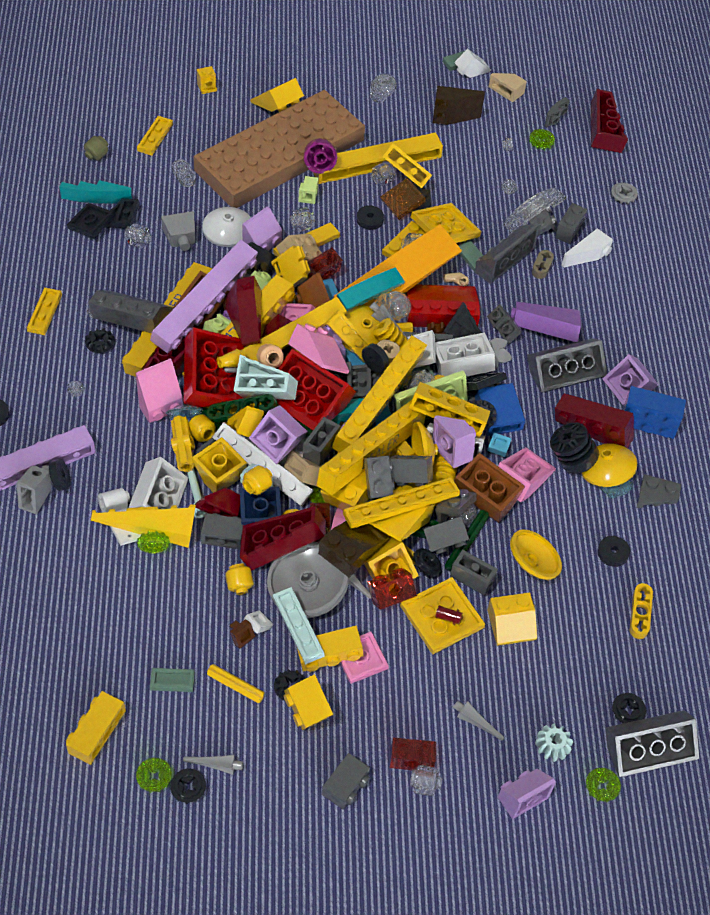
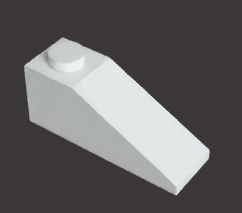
(589, 249)

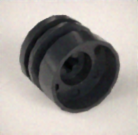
(574, 448)

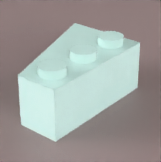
(258, 379)

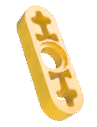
(636, 617)

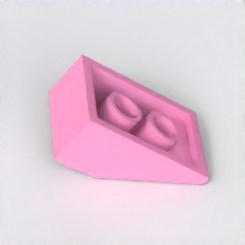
(318, 347)
(158, 390)
(528, 470)

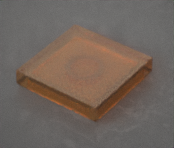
(403, 198)

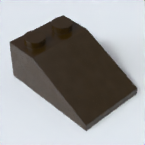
(457, 105)
(350, 548)

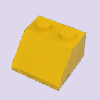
(219, 465)
(390, 557)
(512, 618)
(307, 702)

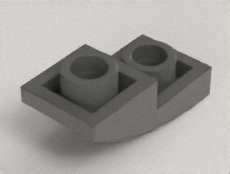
(556, 111)
(504, 324)

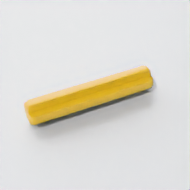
(235, 683)

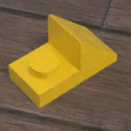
(246, 420)

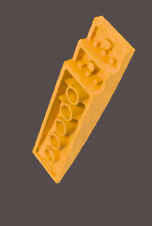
(416, 259)

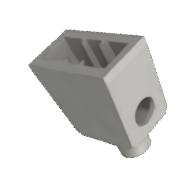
(179, 229)
(33, 488)

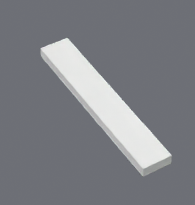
(252, 455)

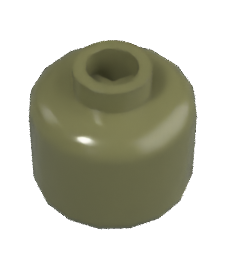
(96, 148)

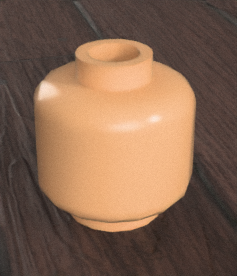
(270, 355)

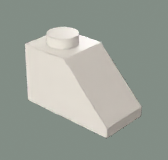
(471, 64)

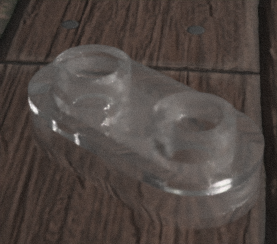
(184, 173)

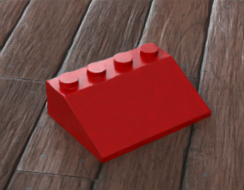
(440, 303)
(203, 379)
(317, 393)

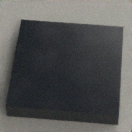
(91, 220)
(485, 380)

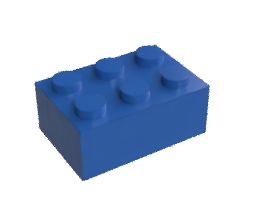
(655, 411)

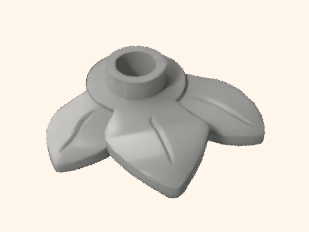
(501, 354)

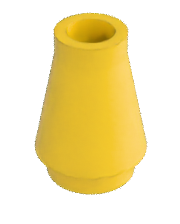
(230, 359)

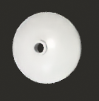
(224, 226)

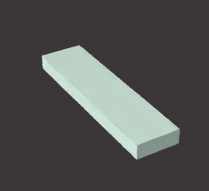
(298, 625)

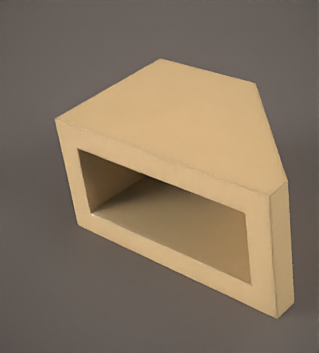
(507, 85)
(301, 468)

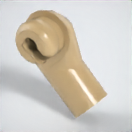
(458, 278)

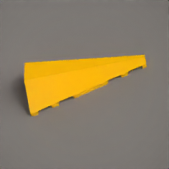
(173, 522)

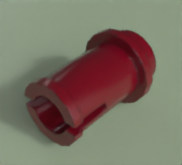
(449, 615)

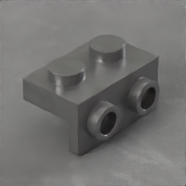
(545, 221)
(379, 476)
(456, 505)

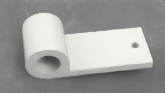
(117, 500)

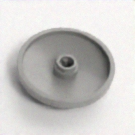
(312, 578)

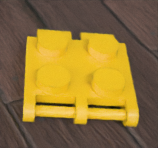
(292, 265)

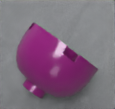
(320, 155)

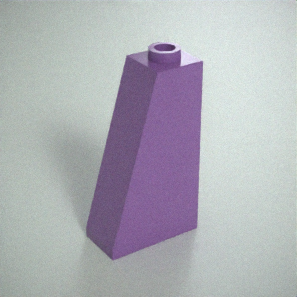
(548, 320)

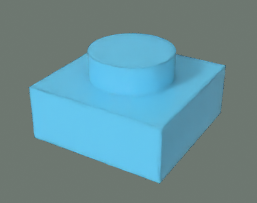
(499, 444)

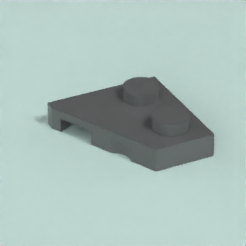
(658, 491)

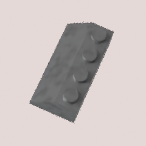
(507, 252)
(127, 310)
(567, 364)
(653, 743)

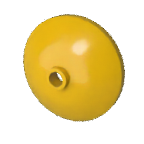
(359, 316)
(422, 441)
(614, 466)
(535, 554)

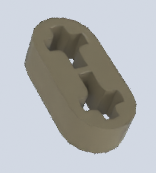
(543, 264)

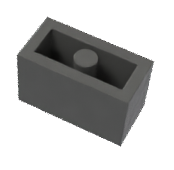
(571, 223)
(320, 441)
(411, 469)
(222, 531)
(446, 534)
(473, 572)
(346, 781)

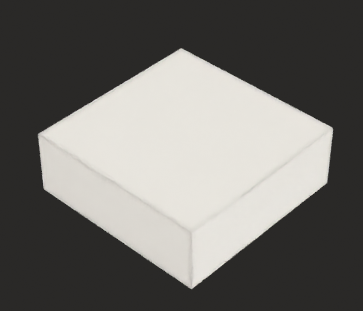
(259, 621)

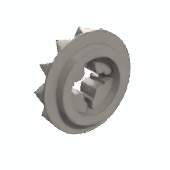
(626, 189)

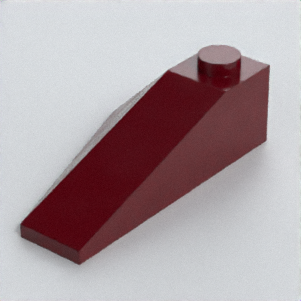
(244, 309)

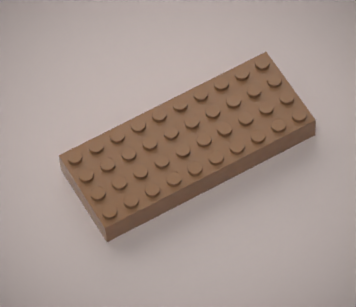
(275, 147)

